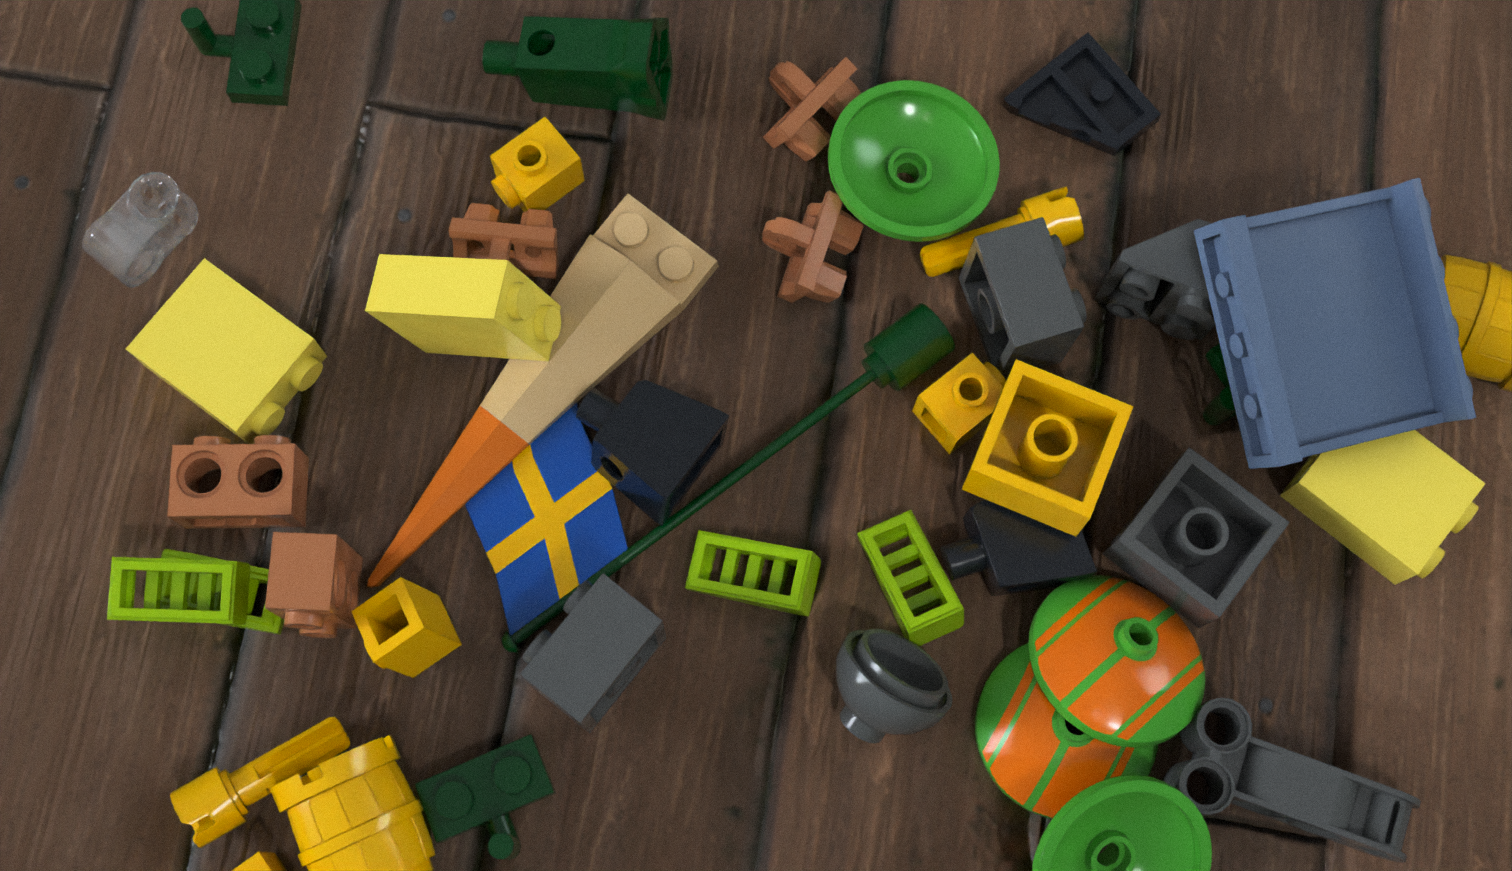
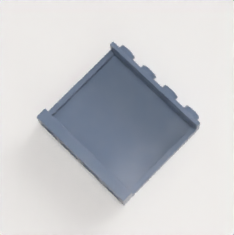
(1334, 323)

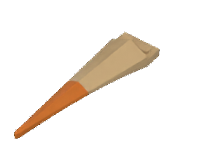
(612, 301)

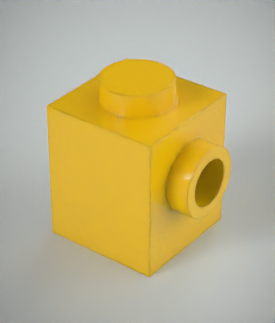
(536, 168)
(960, 402)
(406, 628)

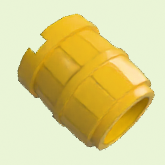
(1483, 310)
(357, 813)

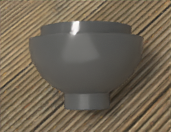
(889, 686)

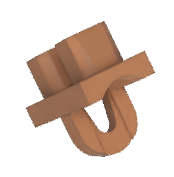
(797, 126)
(486, 237)
(807, 244)

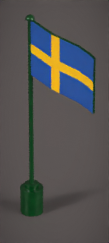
(557, 520)

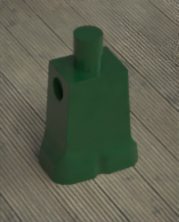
(590, 63)

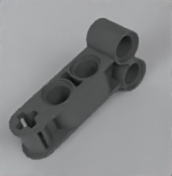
(1291, 786)

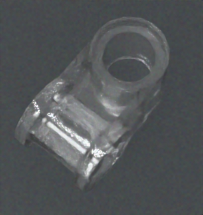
(137, 235)

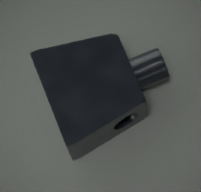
(652, 443)
(1015, 552)

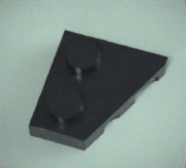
(1085, 99)

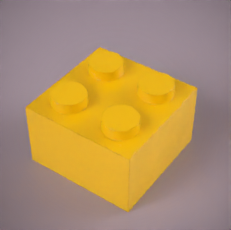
(1048, 448)

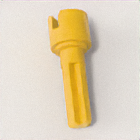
(1058, 211)
(221, 799)

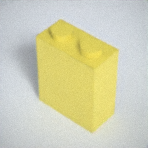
(464, 306)
(228, 352)
(1388, 501)

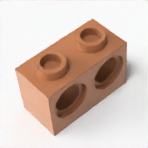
(237, 496)
(313, 582)

